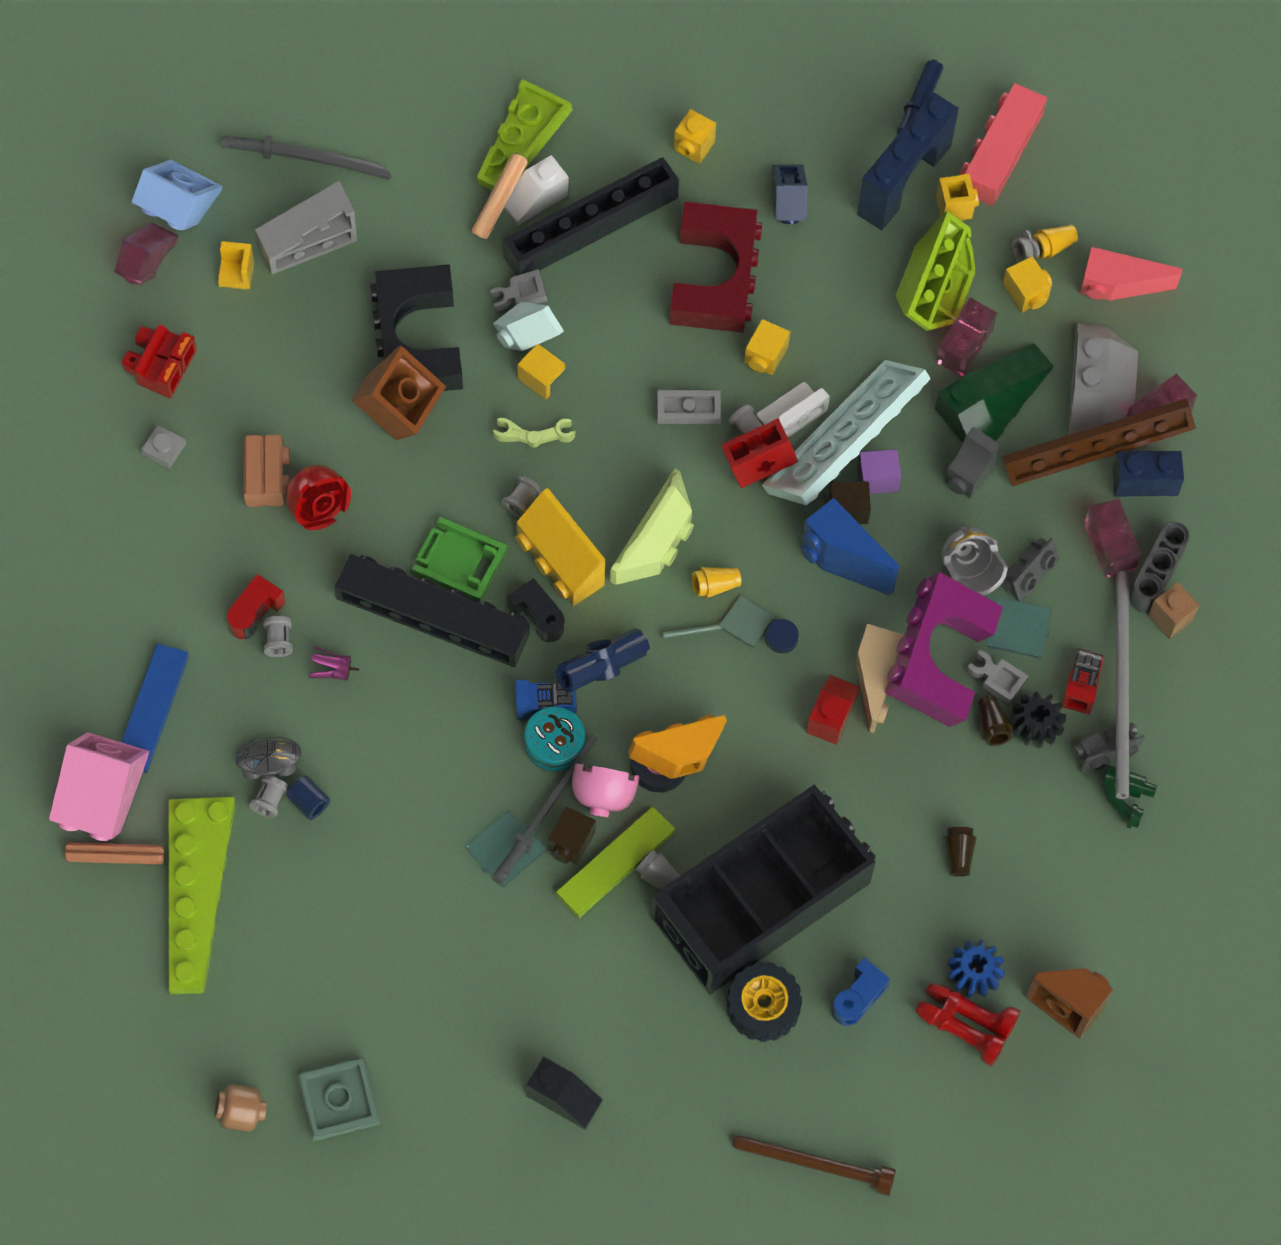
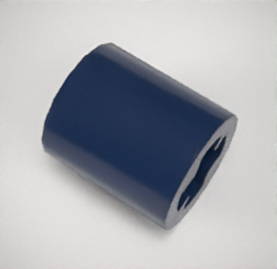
(308, 797)

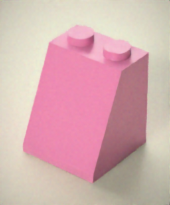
(97, 785)

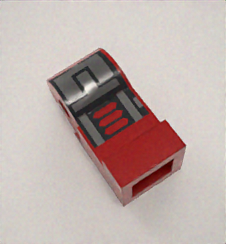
(252, 606)
(1083, 681)

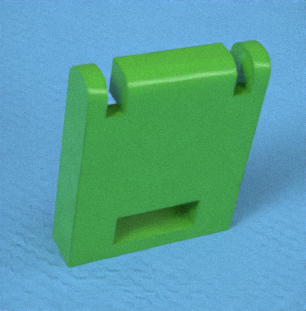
(455, 557)

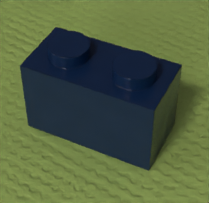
(1148, 473)

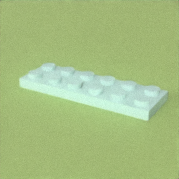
(847, 431)

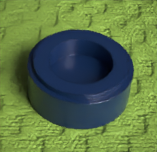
(782, 636)

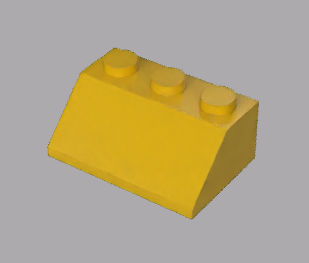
(561, 549)

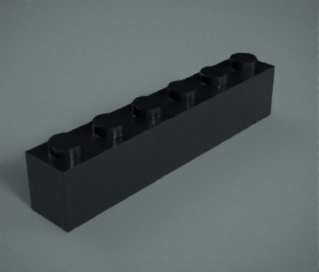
(591, 218)
(433, 609)

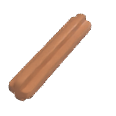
(114, 853)

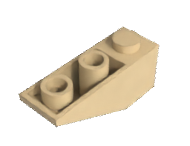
(873, 663)

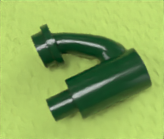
(1136, 787)

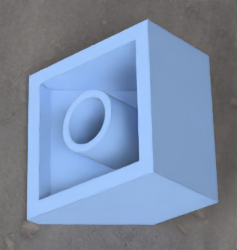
(175, 194)

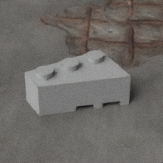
(308, 229)

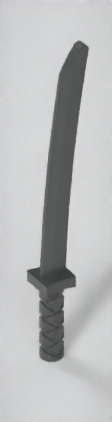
(269, 147)
(523, 843)

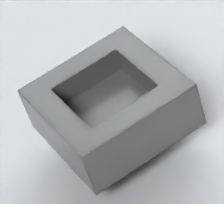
(163, 447)

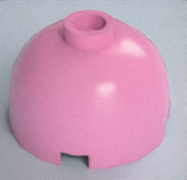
(603, 789)

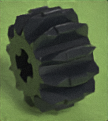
(1033, 730)

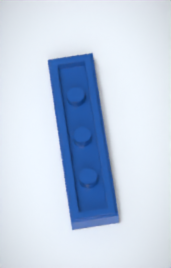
(155, 699)

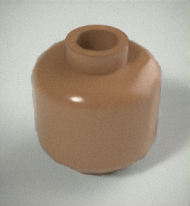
(239, 1107)

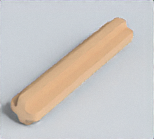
(499, 196)

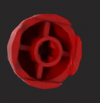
(317, 496)

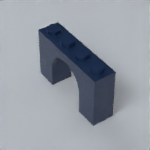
(925, 138)

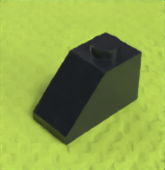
(563, 1093)

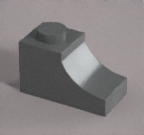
(972, 463)

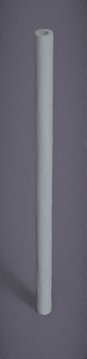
(1122, 684)

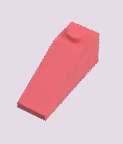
(1123, 276)

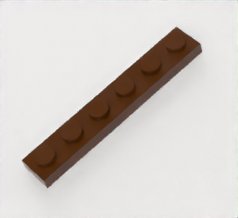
(1099, 442)

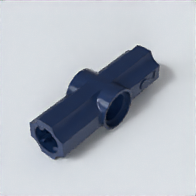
(602, 660)

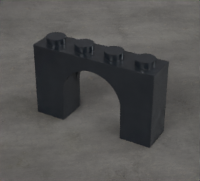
(411, 290)

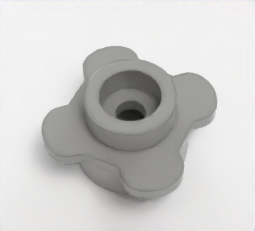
(1025, 247)

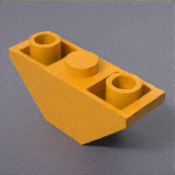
(678, 748)

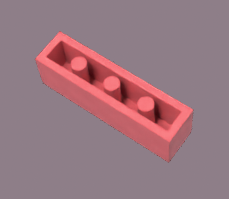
(1004, 141)

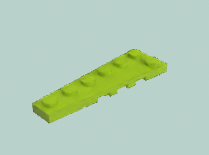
(196, 868)

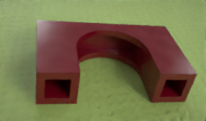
(725, 304)

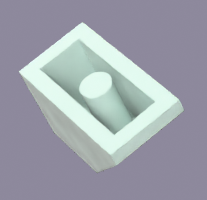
(527, 326)

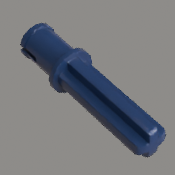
(923, 90)

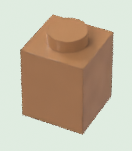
(1173, 610)

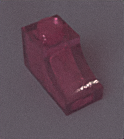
(144, 252)

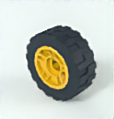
(760, 983)

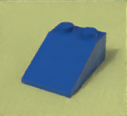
(846, 550)

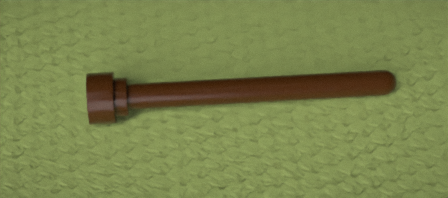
(879, 1178)

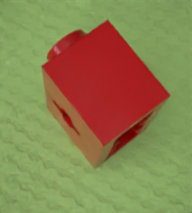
(759, 453)

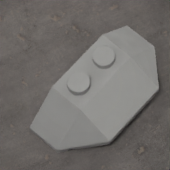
(1101, 377)

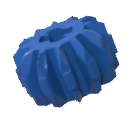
(981, 957)

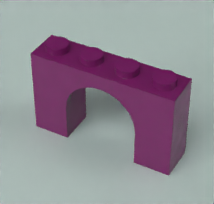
(914, 675)

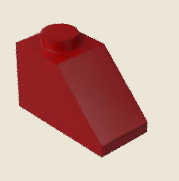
(832, 709)

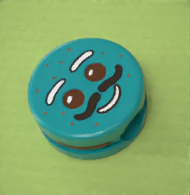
(554, 738)

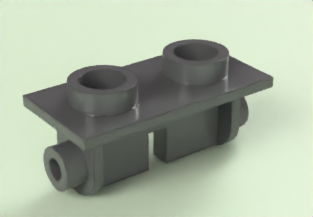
(1039, 559)
(1097, 753)

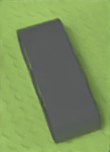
(1162, 553)

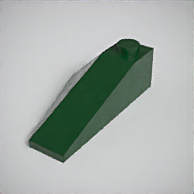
(993, 393)

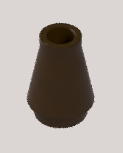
(993, 722)
(960, 849)

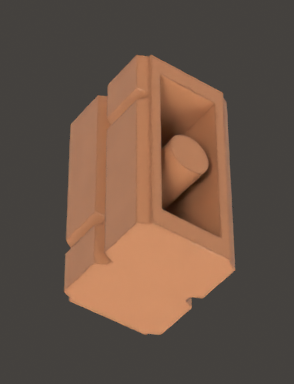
(265, 470)

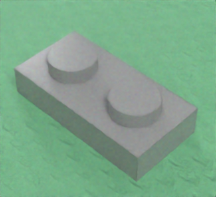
(688, 406)

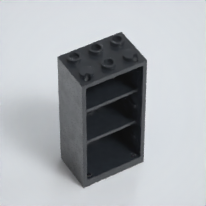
(763, 888)

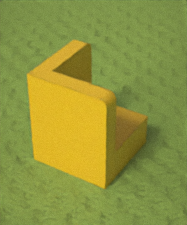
(236, 265)
(539, 370)

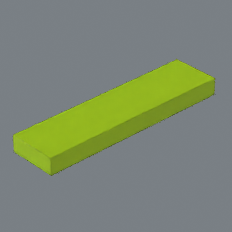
(615, 862)

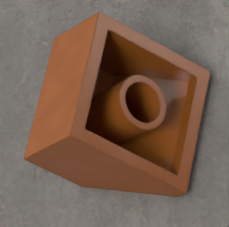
(399, 394)
(1070, 997)

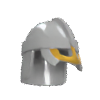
(974, 560)

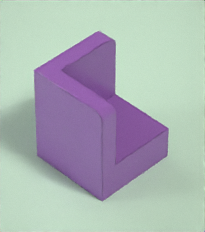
(880, 469)

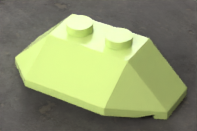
(657, 534)

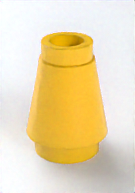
(1054, 240)
(713, 581)

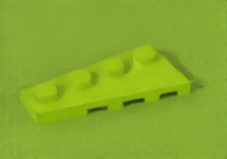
(528, 127)

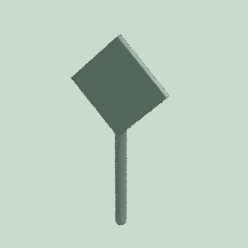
(743, 621)

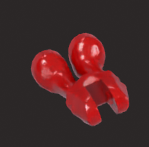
(999, 1024)

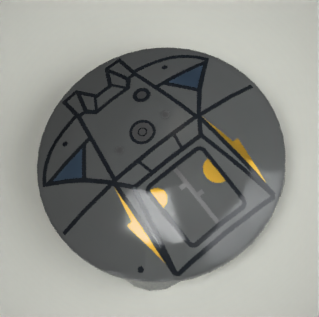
(268, 757)

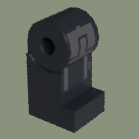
(539, 609)

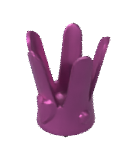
(339, 662)

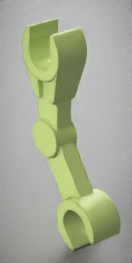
(533, 438)

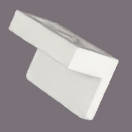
(796, 408)

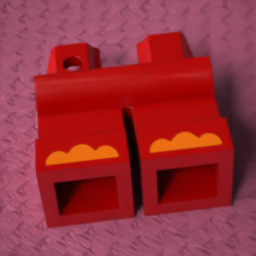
(162, 361)

